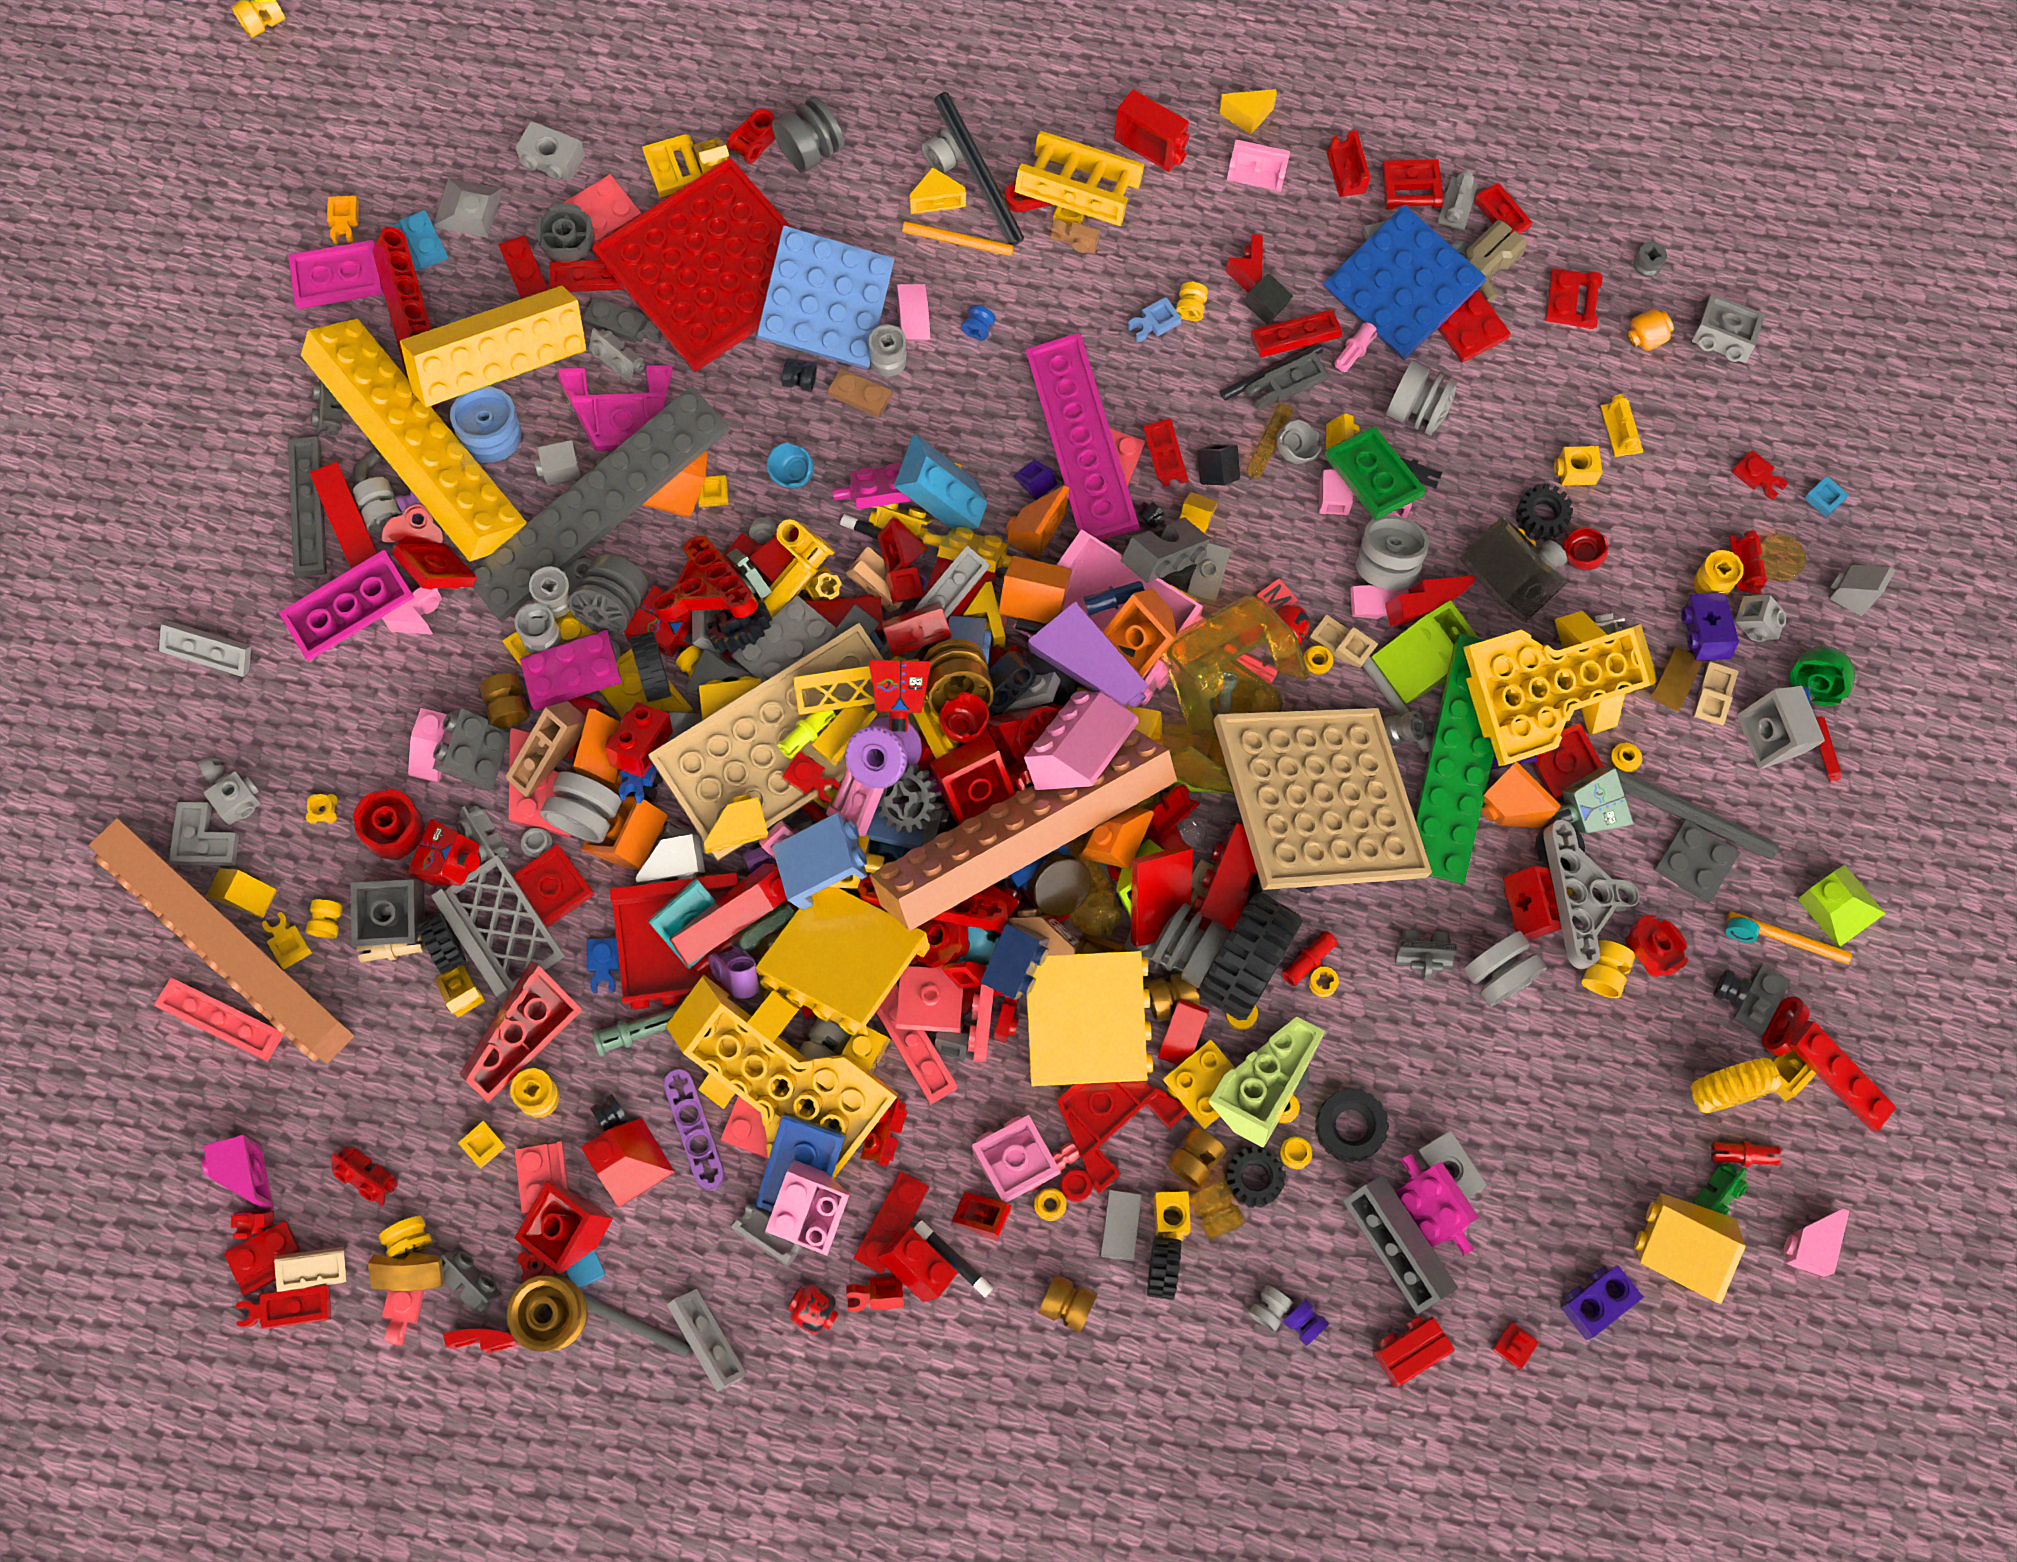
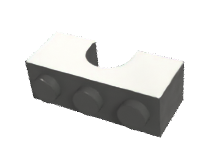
(1176, 549)

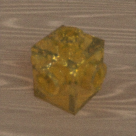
(1097, 913)

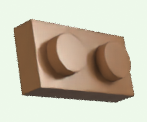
(859, 392)

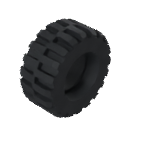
(1250, 956)

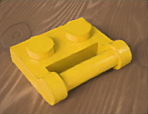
(664, 165)

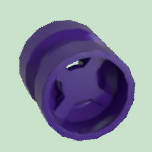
(1300, 1316)

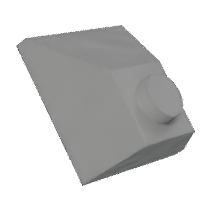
(468, 207)

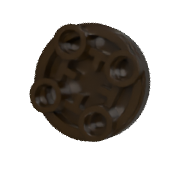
(1060, 884)

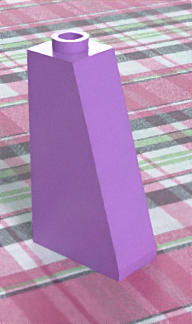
(1086, 655)

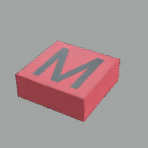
(1277, 595)

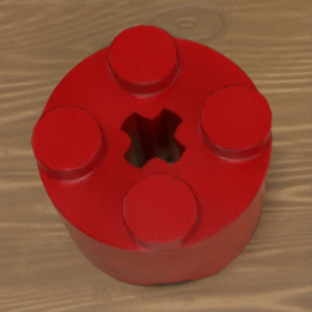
(394, 808)

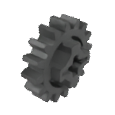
(921, 794)

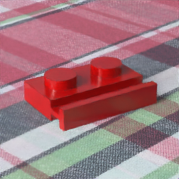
(254, 1259)

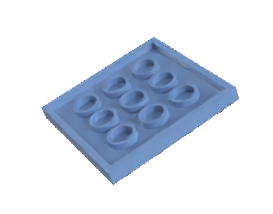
(824, 297)

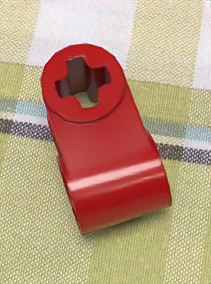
(749, 138)

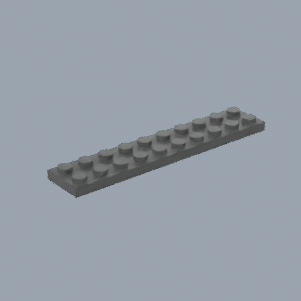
(599, 500)

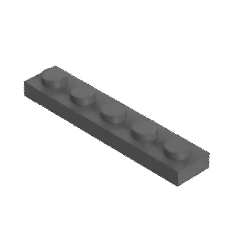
(306, 508)

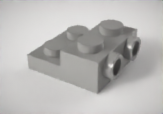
(1728, 328)

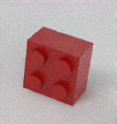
(972, 779)

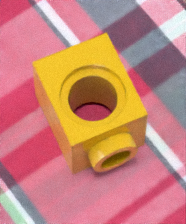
(1586, 457)
(1172, 1201)

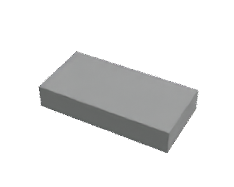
(1121, 1225)

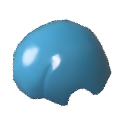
(790, 459)

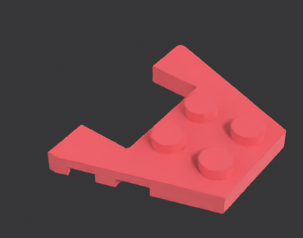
(524, 809)

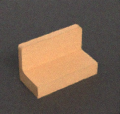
(869, 574)

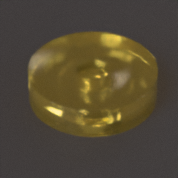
(1788, 548)

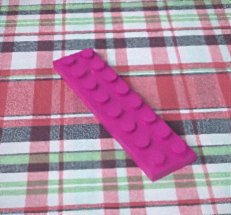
(1082, 438)

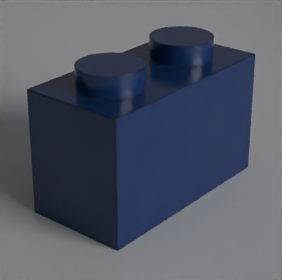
(1016, 961)

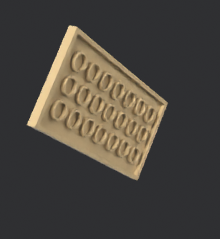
(738, 747)

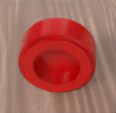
(1076, 1185)

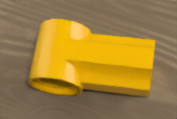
(823, 585)

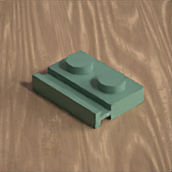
(749, 573)

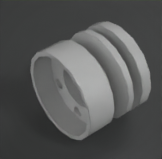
(1422, 398)

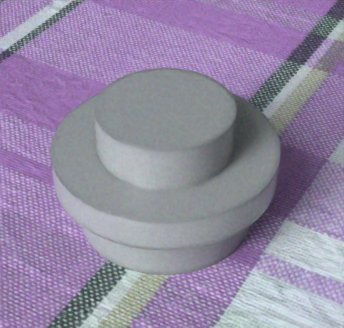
(762, 530)
(536, 842)

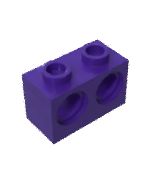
(1605, 1307)

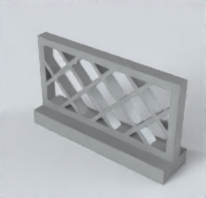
(472, 938)

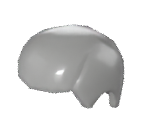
(1298, 435)

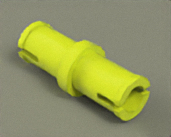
(805, 731)

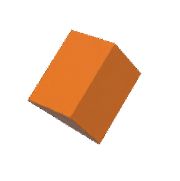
(1034, 590)

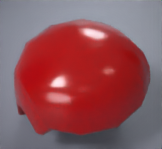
(1590, 546)
(964, 717)

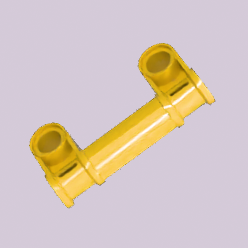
(809, 554)

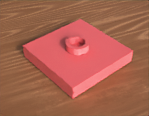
(928, 1001)

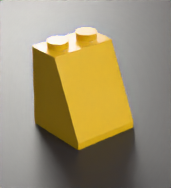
(1691, 1245)

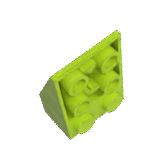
(1422, 654)

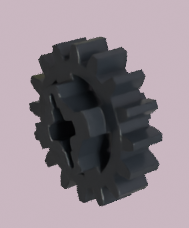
(735, 632)

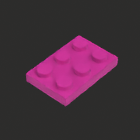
(334, 274)
(570, 670)

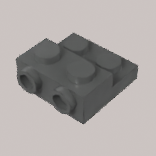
(470, 749)

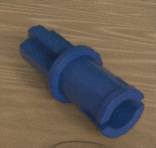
(1112, 597)

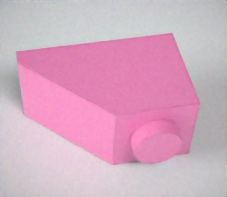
(424, 738)
(1817, 1244)

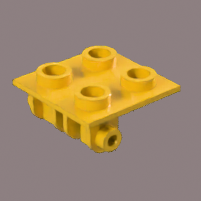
(1197, 1080)

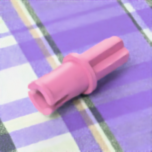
(1356, 346)

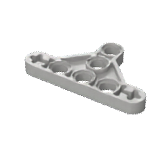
(1582, 879)

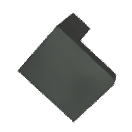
(1268, 298)

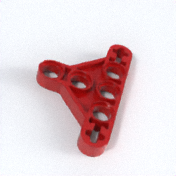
(710, 591)
(974, 917)

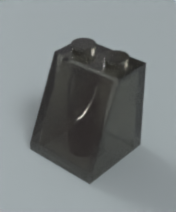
(1513, 570)

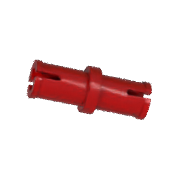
(1309, 958)
(1746, 1153)

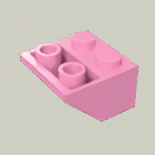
(808, 1208)

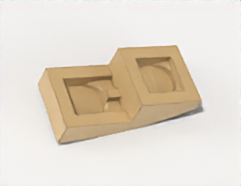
(1343, 643)
(1715, 693)

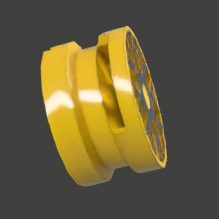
(405, 1237)

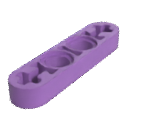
(689, 1131)

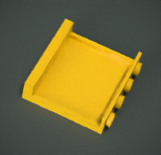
(840, 958)
(1089, 1019)

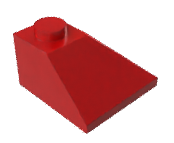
(627, 1160)
(562, 1227)

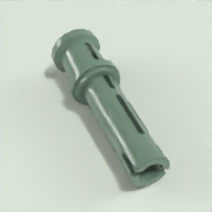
(625, 1037)

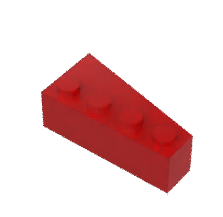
(521, 1029)

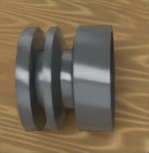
(808, 134)
(608, 594)
(1190, 944)

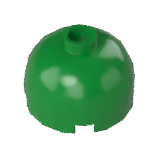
(1826, 672)

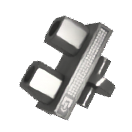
(1424, 955)

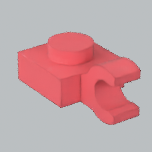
(400, 1309)

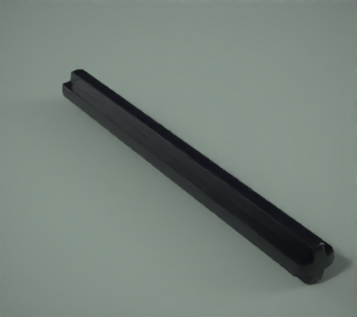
(979, 168)

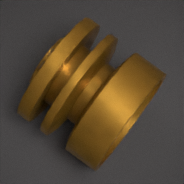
(954, 669)

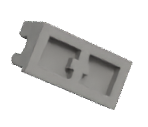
(753, 1227)

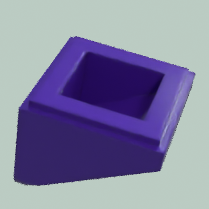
(1036, 479)

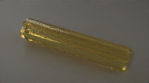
(1268, 441)

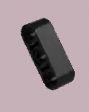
(1009, 680)

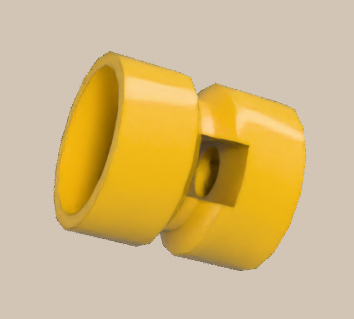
(255, 22)
(1718, 573)
(1608, 974)
(535, 1093)

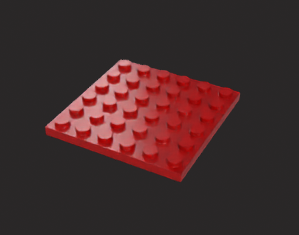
(700, 262)

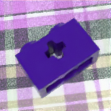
(1710, 626)

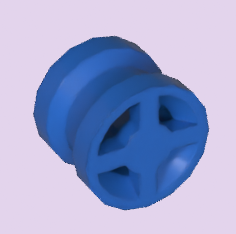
(978, 322)

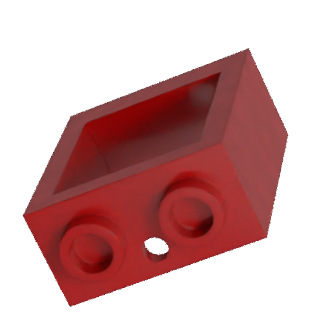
(1140, 115)

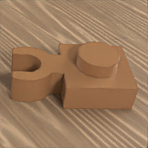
(1080, 237)

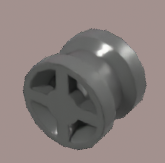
(1643, 262)

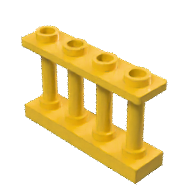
(1073, 194)

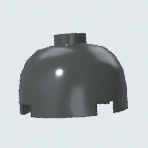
(565, 233)

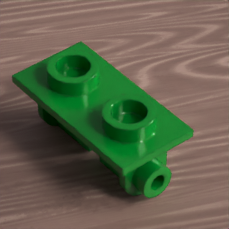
(1727, 1186)

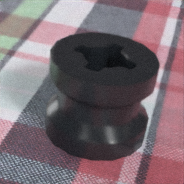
(1732, 988)
(609, 1113)

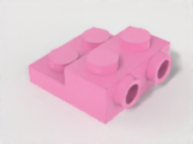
(1015, 1158)

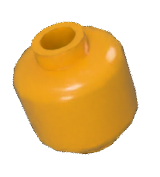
(1650, 329)

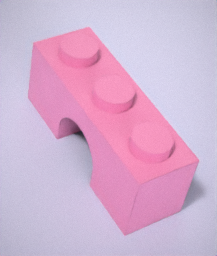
(1337, 497)

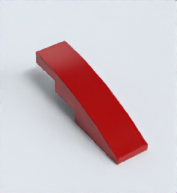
(343, 514)

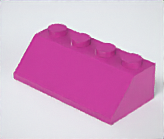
(346, 605)

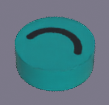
(1742, 930)

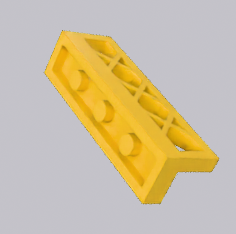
(834, 678)

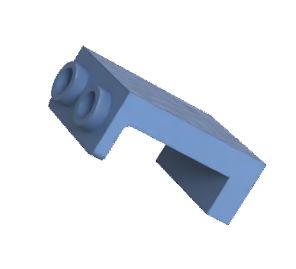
(819, 858)

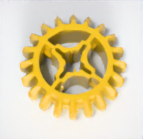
(1735, 1085)

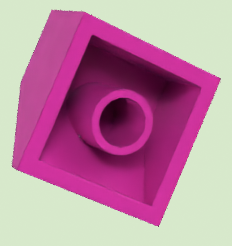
(239, 1167)

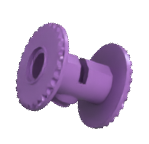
(880, 755)

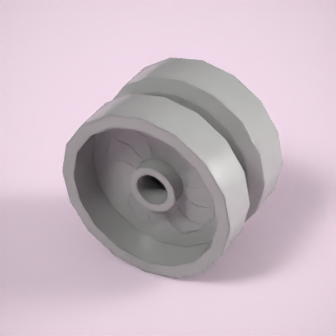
(1392, 552)
(580, 807)
(1507, 972)

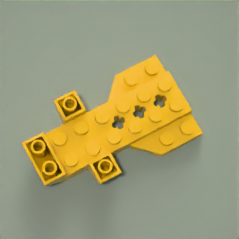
(1592, 672)
(748, 1057)

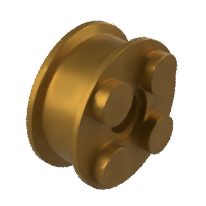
(526, 1308)

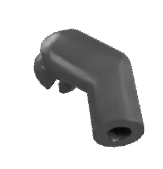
(364, 466)

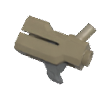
(1493, 253)

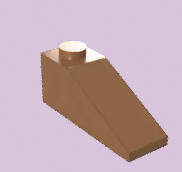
(546, 746)

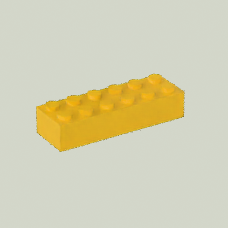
(493, 345)

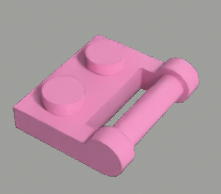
(855, 802)

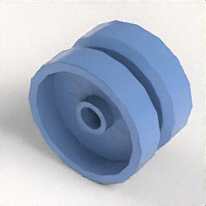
(486, 424)

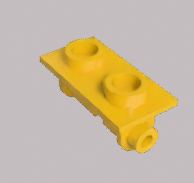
(1621, 427)
(912, 519)

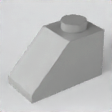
(1860, 586)

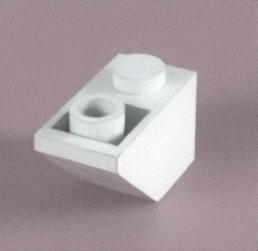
(673, 858)

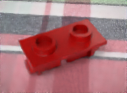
(1754, 572)
(1176, 808)
(879, 1144)
(351, 1167)

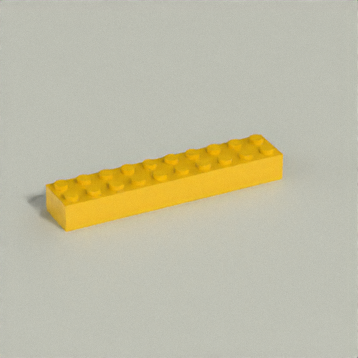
(412, 438)

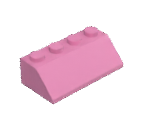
(1079, 742)

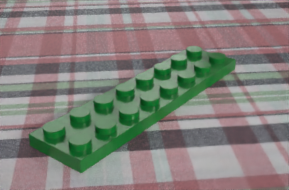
(1454, 775)

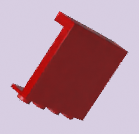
(646, 962)

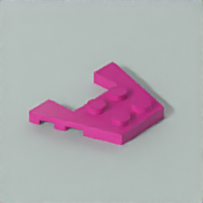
(615, 417)

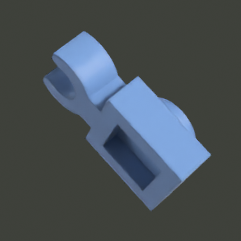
(1157, 318)

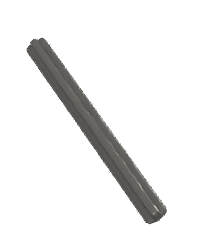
(1697, 815)

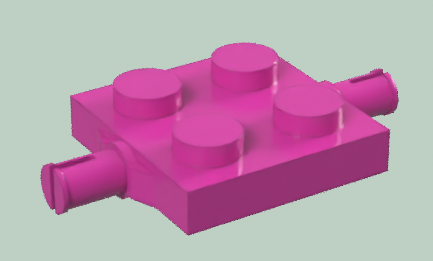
(872, 487)
(1437, 1204)

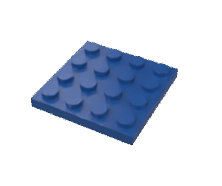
(1404, 282)

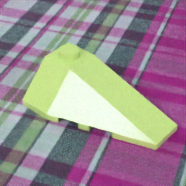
(1261, 1086)

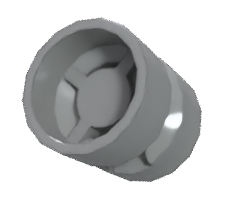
(942, 151)
(887, 350)
(376, 502)
(552, 589)
(537, 628)
(827, 1034)

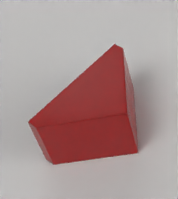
(899, 546)
(982, 1215)

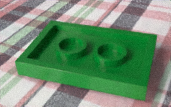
(1375, 473)

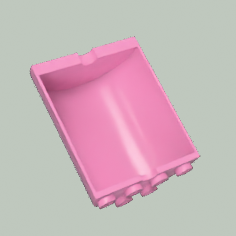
(1097, 568)

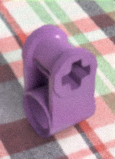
(736, 972)

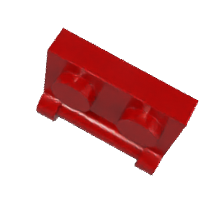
(1412, 176)
(1564, 297)

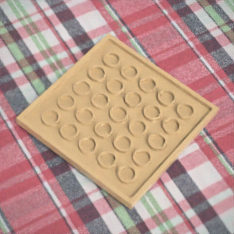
(1321, 798)

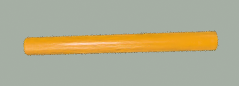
(958, 238)
(1798, 940)

